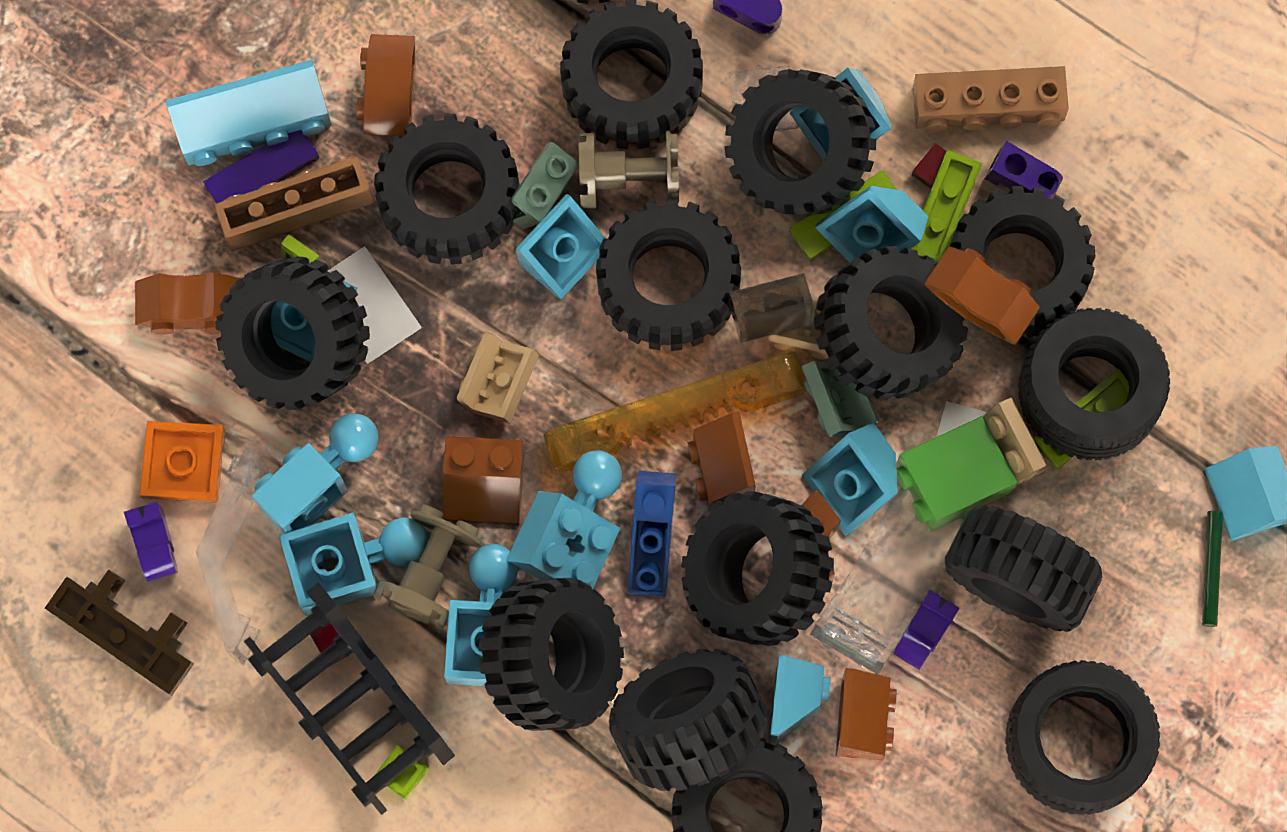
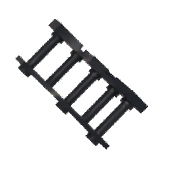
(373, 677)

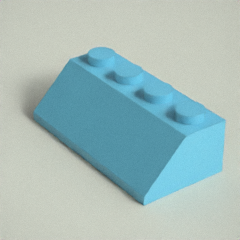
(249, 113)

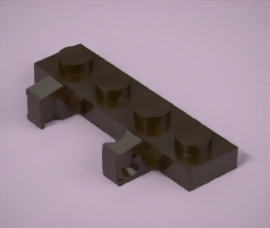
(95, 616)

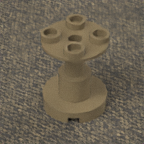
(612, 170)
(422, 580)

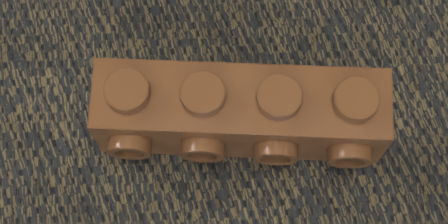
(990, 98)
(294, 203)

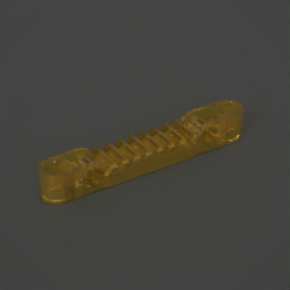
(773, 379)

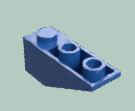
(651, 533)

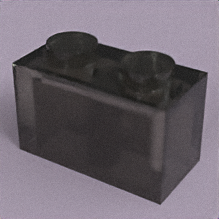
(772, 308)

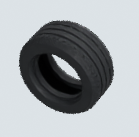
(1126, 703)

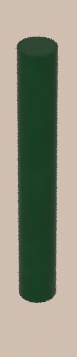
(1212, 569)

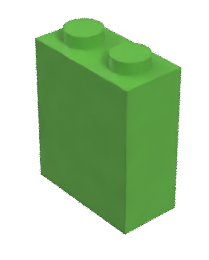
(955, 474)

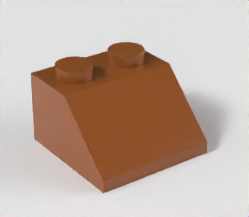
(722, 459)
(483, 480)
(864, 715)

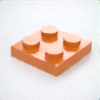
(182, 461)

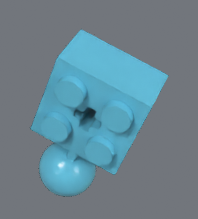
(309, 480)
(565, 534)
(342, 540)
(491, 575)

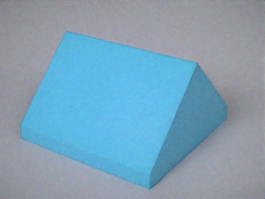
(561, 247)
(1250, 490)

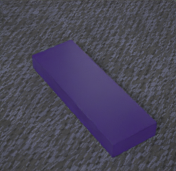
(262, 167)

